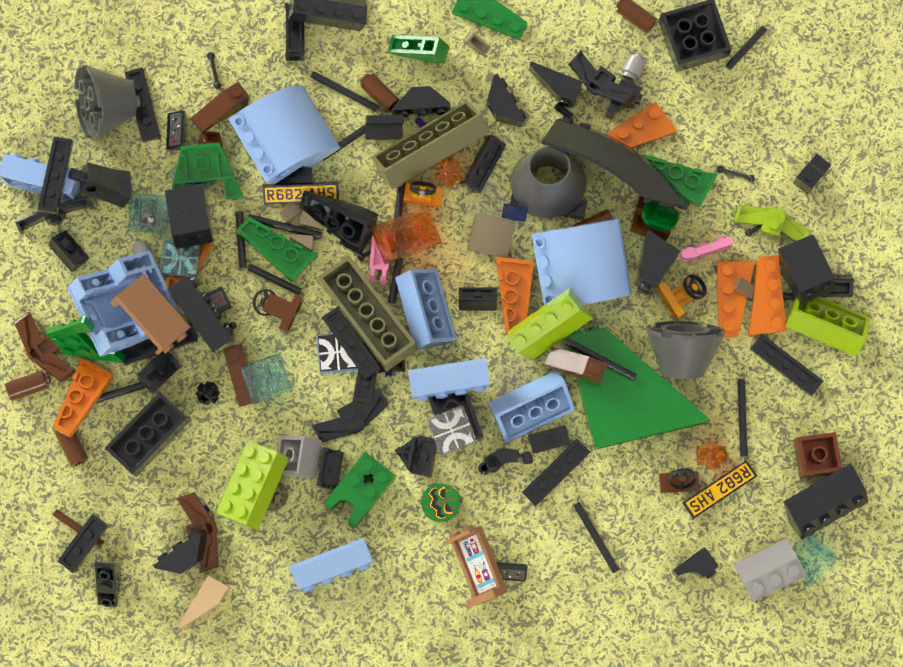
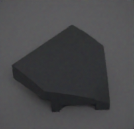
(418, 455)

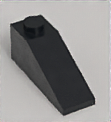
(560, 86)

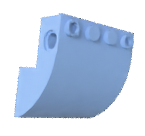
(284, 133)
(584, 259)
(95, 291)

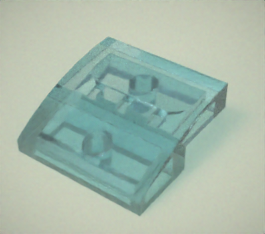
(265, 378)
(814, 557)

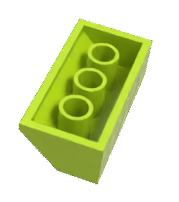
(829, 324)
(549, 325)

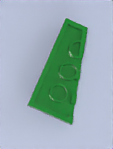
(492, 16)
(690, 182)
(282, 253)

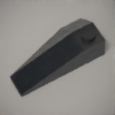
(344, 220)

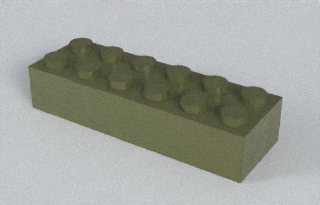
(430, 144)
(367, 313)

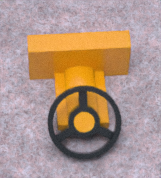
(423, 194)
(681, 295)

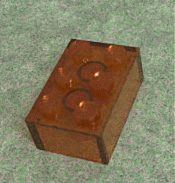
(406, 235)

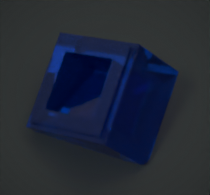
(514, 212)

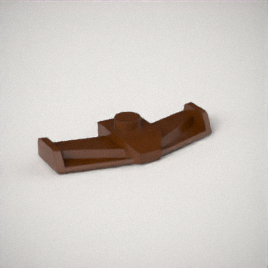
(41, 349)
(201, 520)

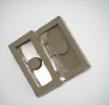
(491, 235)

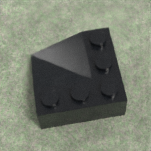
(694, 35)

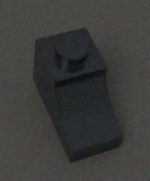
(615, 107)
(811, 173)
(700, 564)

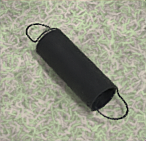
(563, 110)

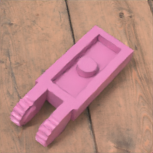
(705, 249)
(377, 264)

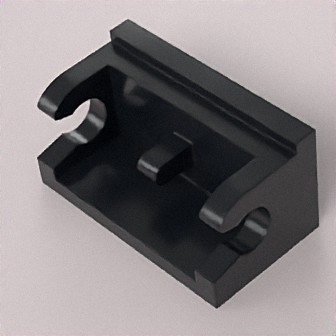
(158, 371)
(330, 468)

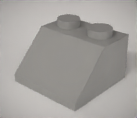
(302, 455)

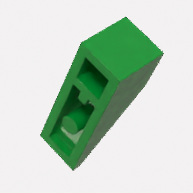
(419, 48)

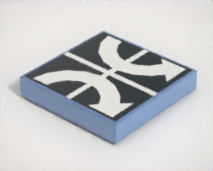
(332, 355)

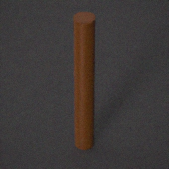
(73, 524)

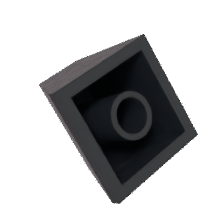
(189, 216)
(654, 262)
(806, 269)

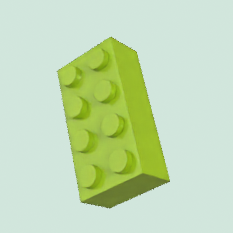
(252, 485)

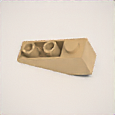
(207, 599)

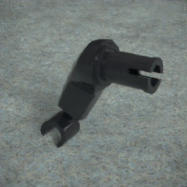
(497, 459)

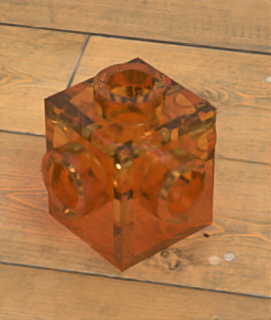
(448, 172)
(711, 455)

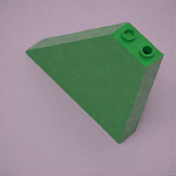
(629, 409)

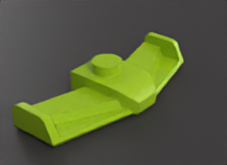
(772, 221)

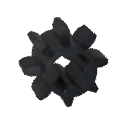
(207, 393)

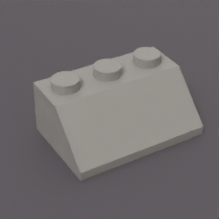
(769, 569)

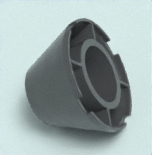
(548, 199)
(684, 347)

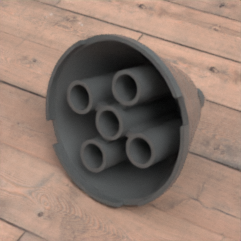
(103, 101)

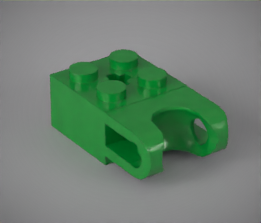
(355, 491)

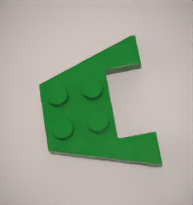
(205, 164)
(75, 342)

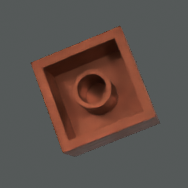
(817, 454)

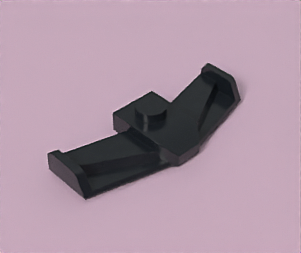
(600, 81)
(54, 219)
(351, 419)

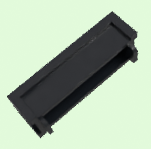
(294, 39)
(483, 164)
(83, 543)

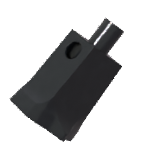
(104, 183)

